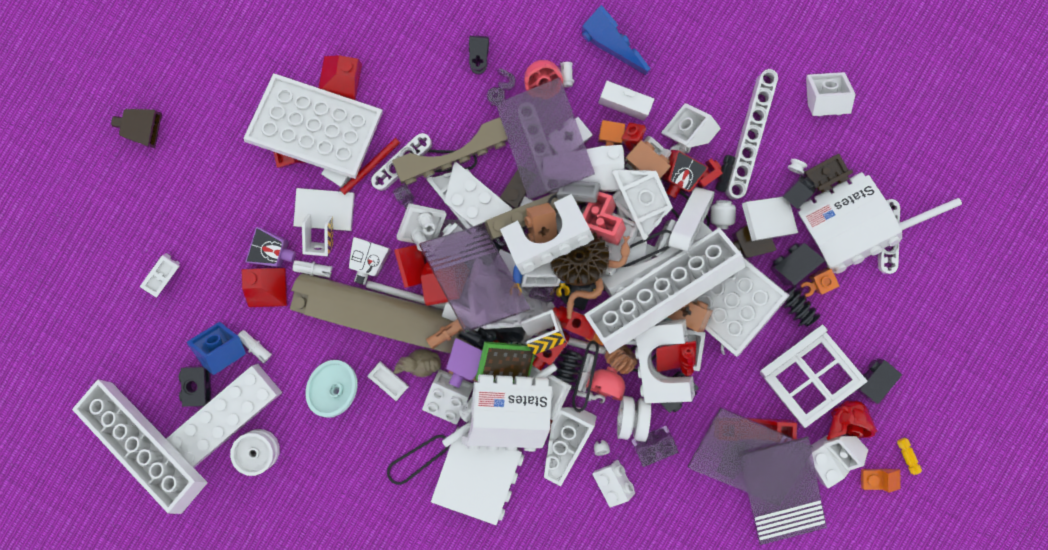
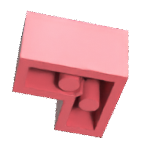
(601, 221)

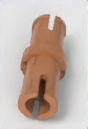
(444, 334)

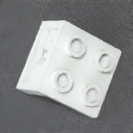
(445, 399)

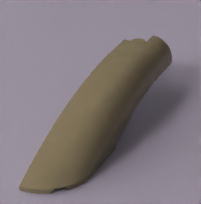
(369, 311)

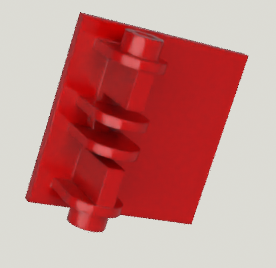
(677, 356)

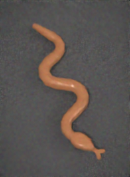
(625, 252)

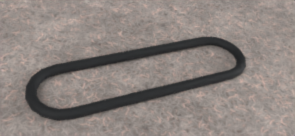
(651, 254)

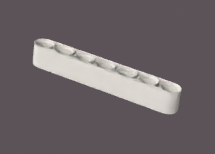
(757, 127)

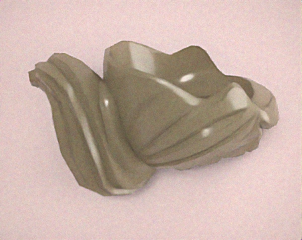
(419, 363)

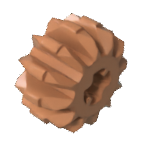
(622, 359)

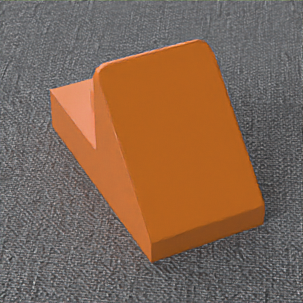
(880, 479)

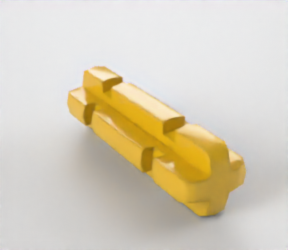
(909, 456)

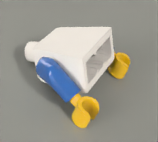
(540, 277)

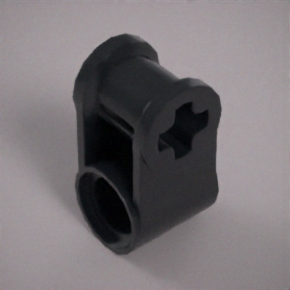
(478, 51)
(510, 334)

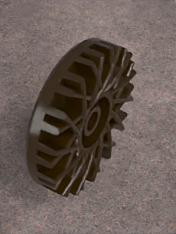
(582, 264)

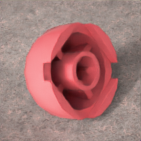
(541, 73)
(608, 383)

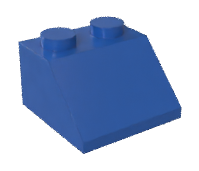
(216, 347)

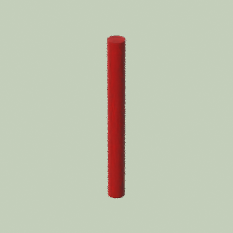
(369, 166)

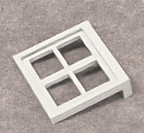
(794, 355)

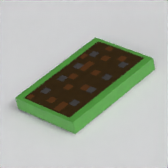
(505, 360)

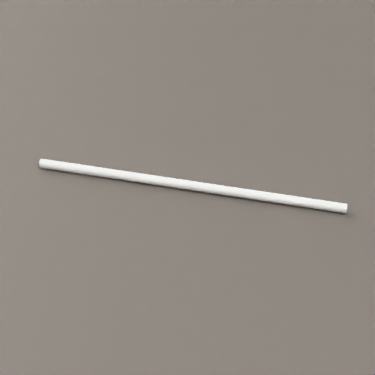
(420, 299)

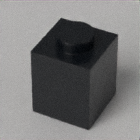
(799, 191)

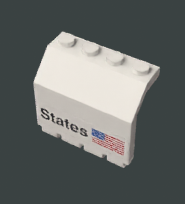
(850, 222)
(509, 413)

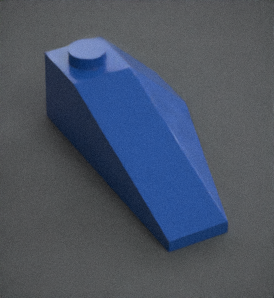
(603, 33)

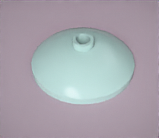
(324, 385)

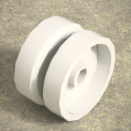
(633, 418)
(244, 456)

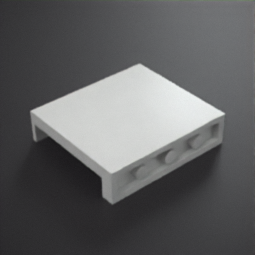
(477, 480)

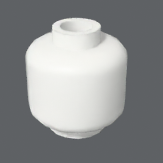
(723, 214)

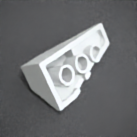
(604, 161)
(566, 441)

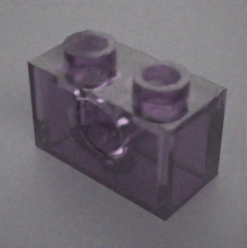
(656, 447)

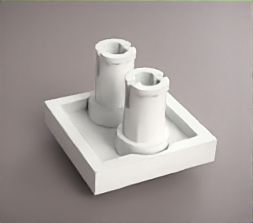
(420, 224)

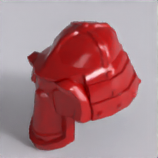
(851, 419)

